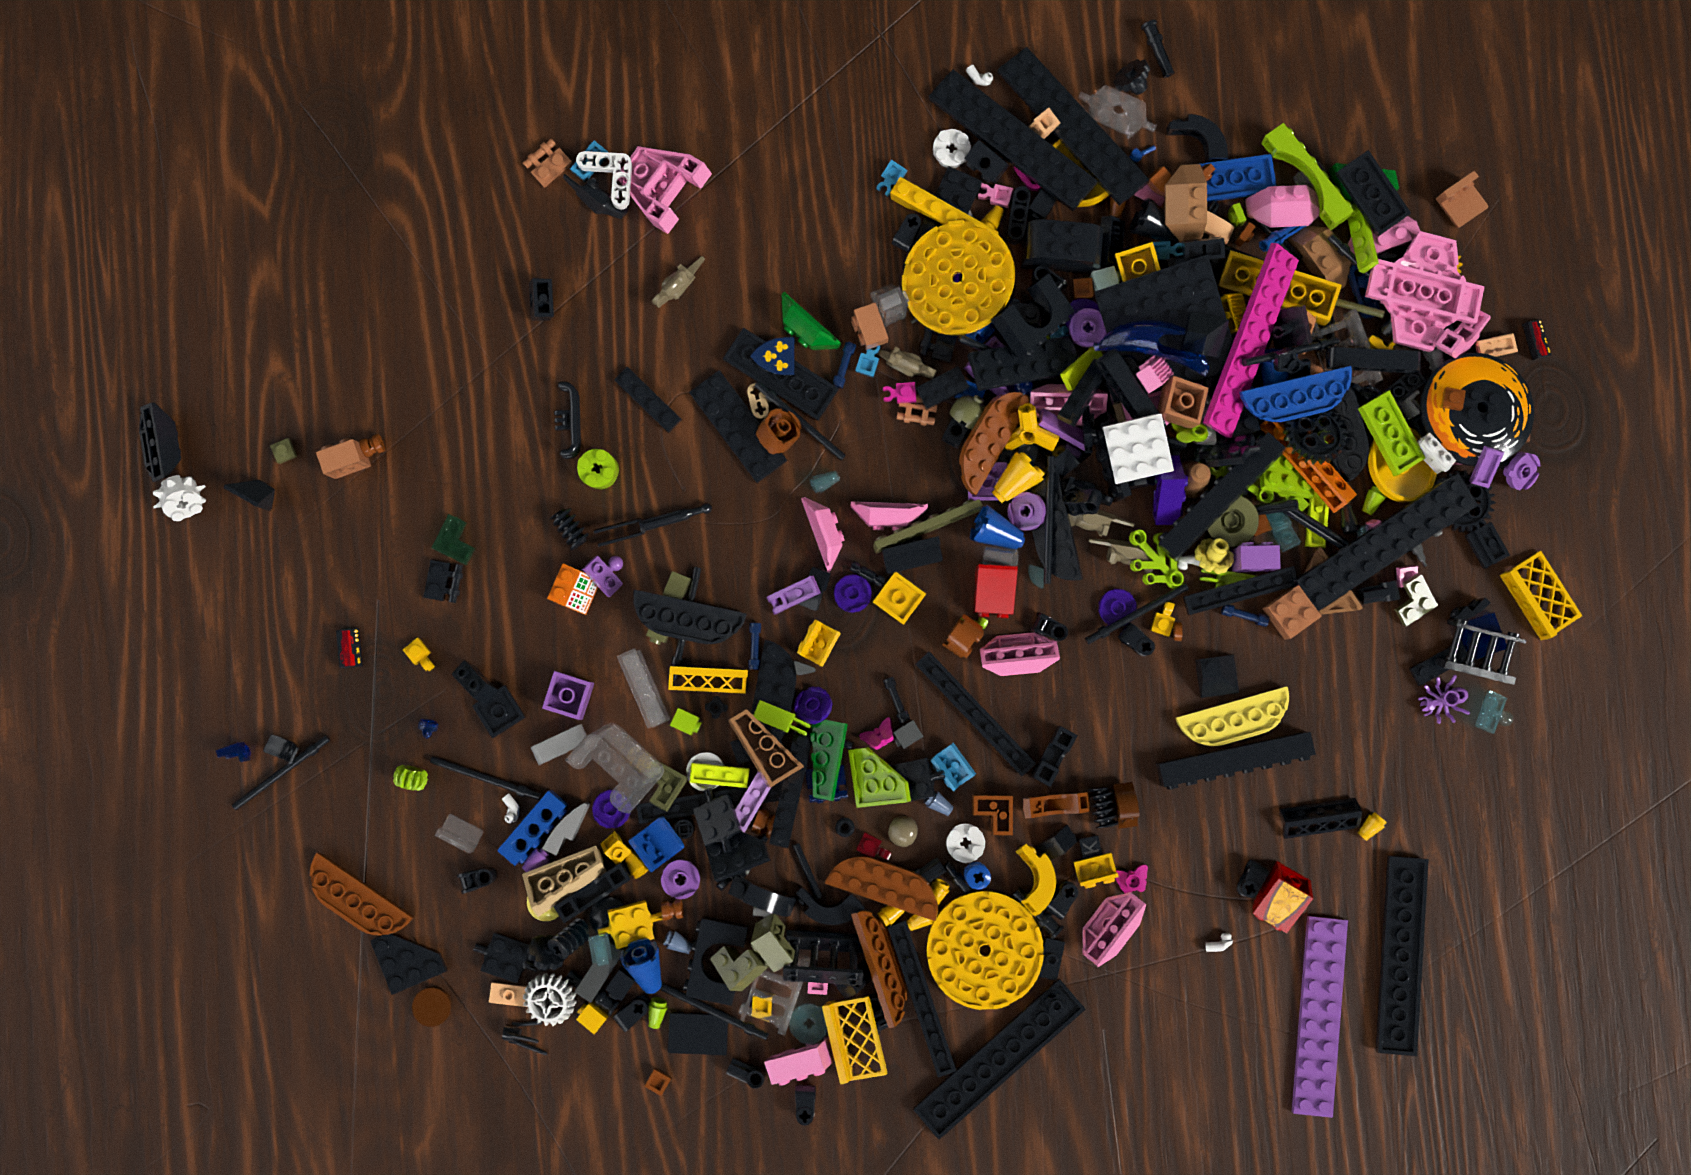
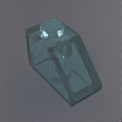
(600, 949)

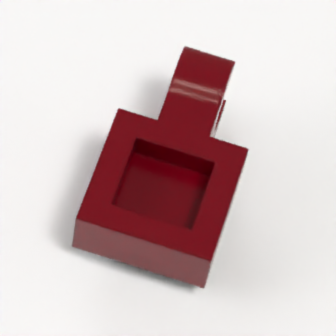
(870, 846)

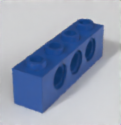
(510, 847)

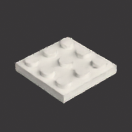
(1138, 448)

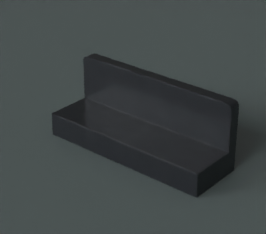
(912, 555)

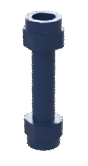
(839, 380)
(1260, 619)
(754, 629)

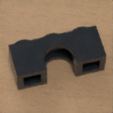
(1057, 748)

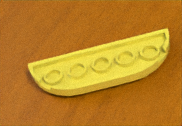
(1236, 719)

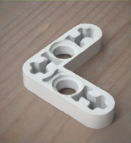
(613, 167)

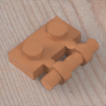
(550, 167)
(908, 417)

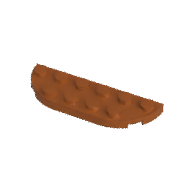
(989, 438)
(886, 885)
(354, 899)
(883, 965)

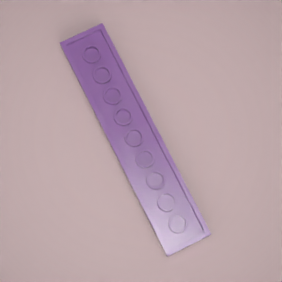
(1319, 1016)

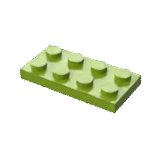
(1391, 433)

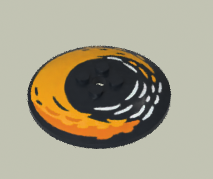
(1487, 381)

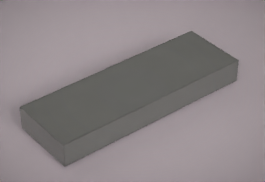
(597, 976)

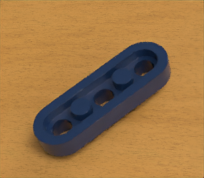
(1361, 283)

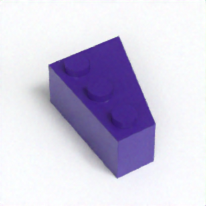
(1170, 494)

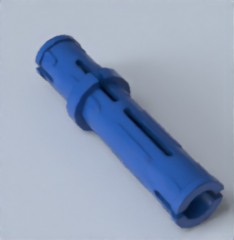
(1279, 236)

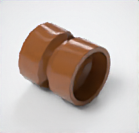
(763, 823)

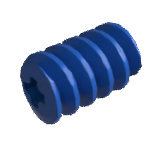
(976, 868)

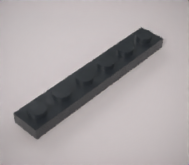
(1240, 590)
(790, 793)

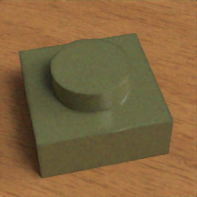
(283, 451)

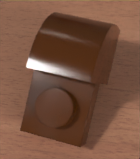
(1126, 805)

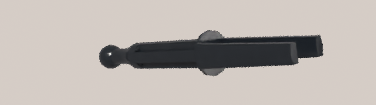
(655, 522)

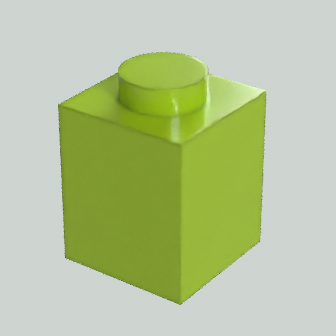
(686, 721)

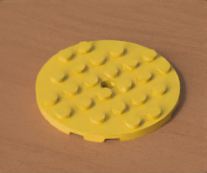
(985, 283)
(988, 979)

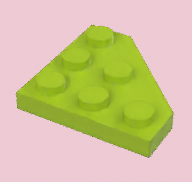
(1285, 479)
(875, 780)

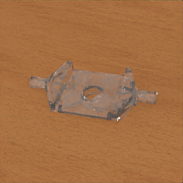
(1127, 122)

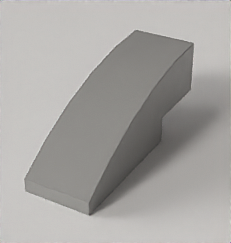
(565, 829)

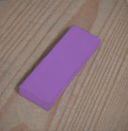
(1065, 431)

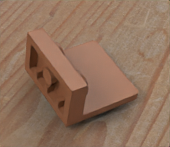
(1462, 201)

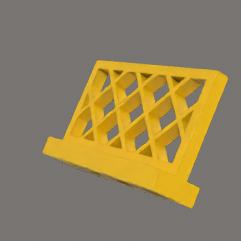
(1530, 603)
(838, 1039)

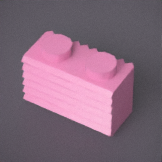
(1154, 373)

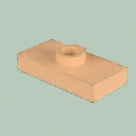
(1497, 346)
(507, 994)

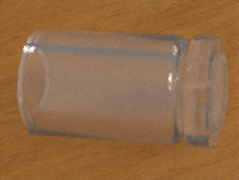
(1000, 556)

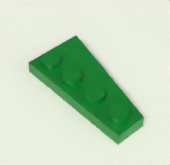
(827, 746)

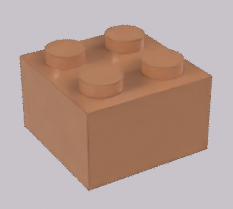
(1182, 402)
(342, 458)
(1291, 612)

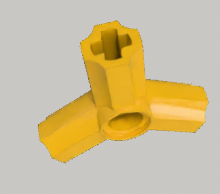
(1030, 431)

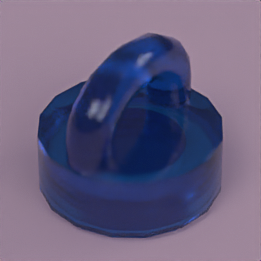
(427, 727)

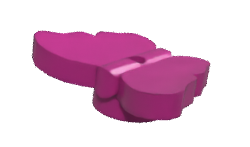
(880, 736)
(1139, 876)

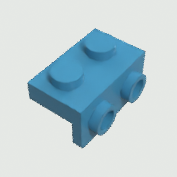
(954, 765)

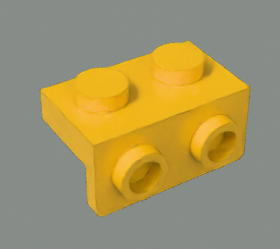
(818, 643)
(1095, 870)

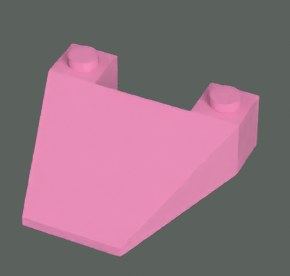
(659, 178)

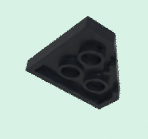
(745, 854)
(406, 962)

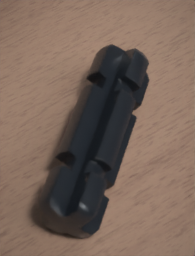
(867, 574)

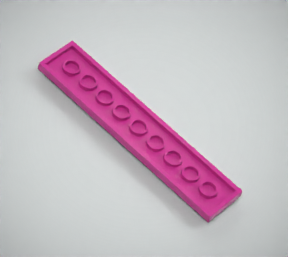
(1251, 339)

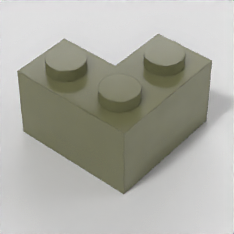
(771, 944)
(738, 969)

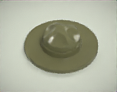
(1237, 523)

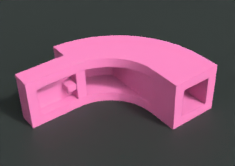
(1461, 340)

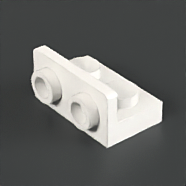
(1435, 454)

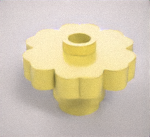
(1214, 555)

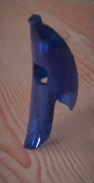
(1144, 337)

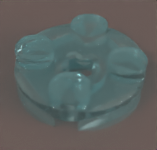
(800, 1031)

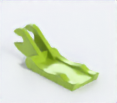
(1225, 578)
(778, 718)

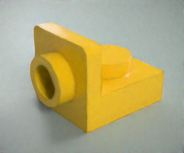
(1377, 343)
(615, 848)

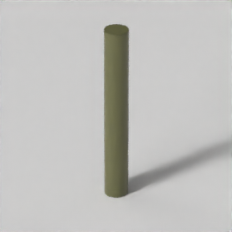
(1360, 308)

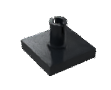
(1291, 327)

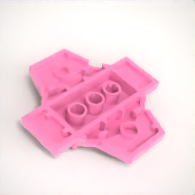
(1424, 291)

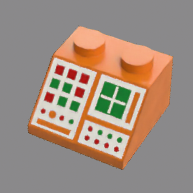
(573, 589)

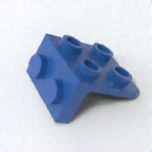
(656, 843)

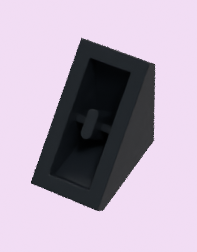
(1057, 843)

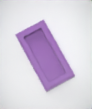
(1486, 466)

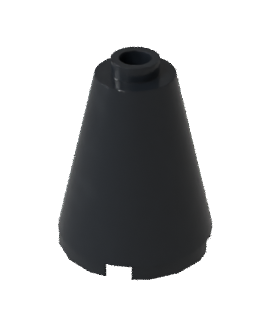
(1151, 223)

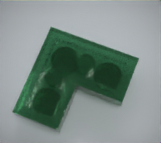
(449, 543)

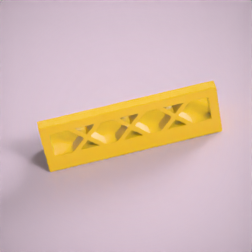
(707, 672)

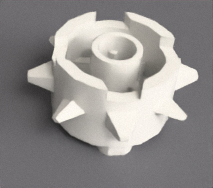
(179, 497)

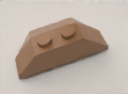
(1186, 203)
(1320, 254)

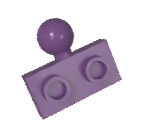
(603, 575)

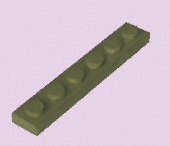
(934, 522)

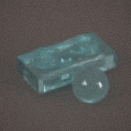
(1492, 713)

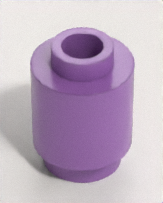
(536, 859)

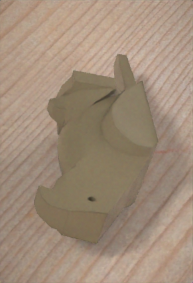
(677, 283)
(906, 363)
(1097, 522)
(1122, 552)

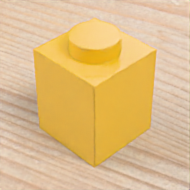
(591, 1017)

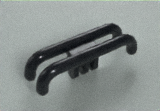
(570, 420)

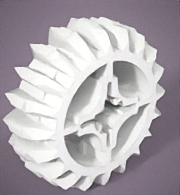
(542, 1007)

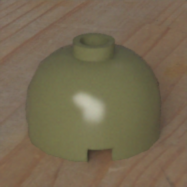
(968, 410)

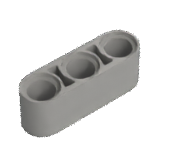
(558, 744)

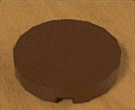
(431, 1006)

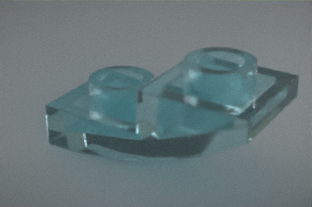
(1283, 531)

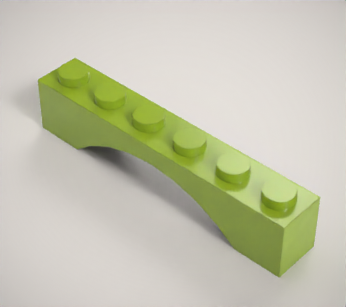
(1284, 146)

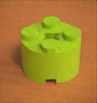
(588, 463)

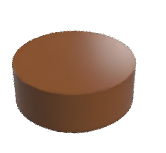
(1177, 631)

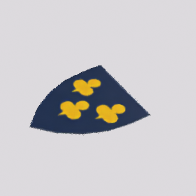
(776, 356)

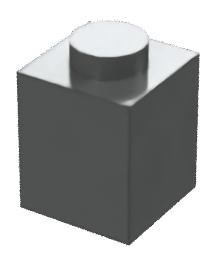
(907, 734)

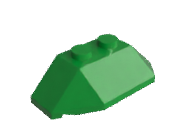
(805, 327)

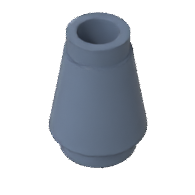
(939, 804)
(677, 942)

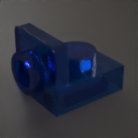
(238, 749)

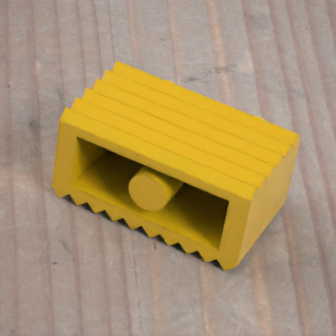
(1234, 309)

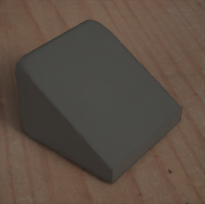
(802, 669)

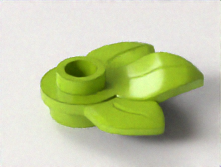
(1187, 435)

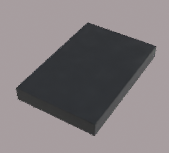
(697, 1034)

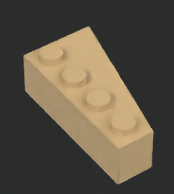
(562, 878)

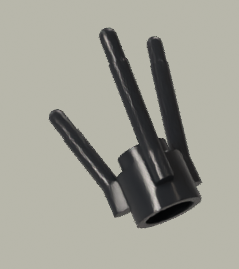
(513, 1034)

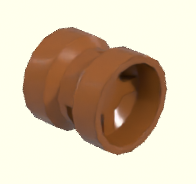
(372, 445)
(671, 909)

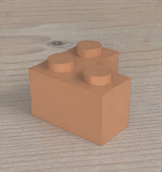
(869, 326)

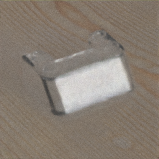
(623, 760)

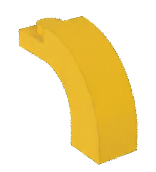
(1044, 880)

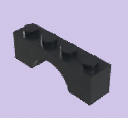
(593, 892)

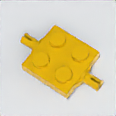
(630, 923)

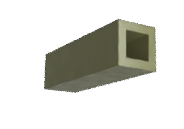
(675, 588)

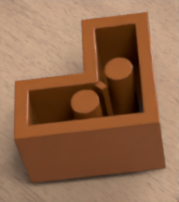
(1000, 809)

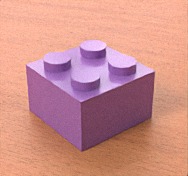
(1258, 558)
(568, 695)

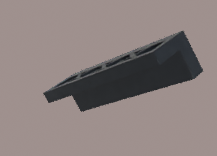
(1081, 395)
(1321, 815)

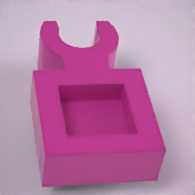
(904, 393)

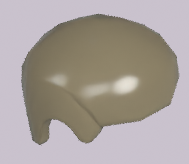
(903, 831)

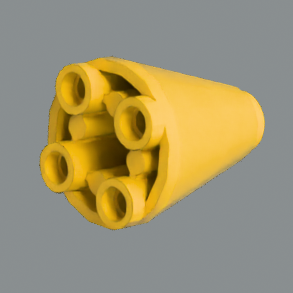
(1017, 478)

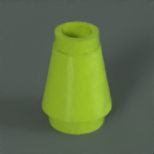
(1373, 500)
(657, 1010)

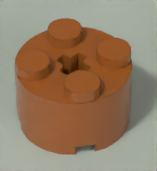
(778, 431)
(963, 636)

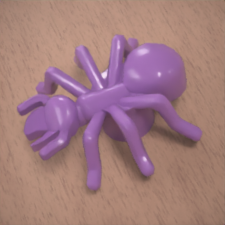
(1446, 699)

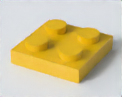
(899, 598)

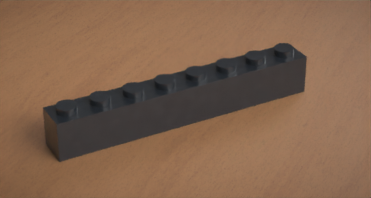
(1219, 498)
(1235, 759)

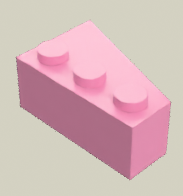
(800, 1062)

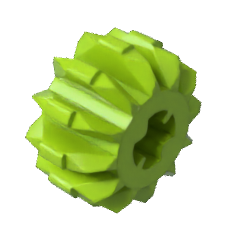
(410, 777)

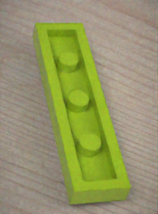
(1362, 241)

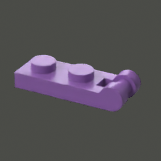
(794, 594)

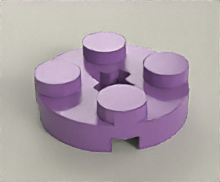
(1079, 320)
(1521, 462)
(1036, 515)
(670, 874)

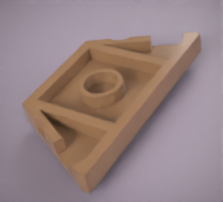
(1346, 602)

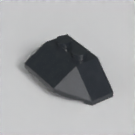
(158, 442)

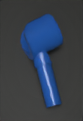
(1137, 155)

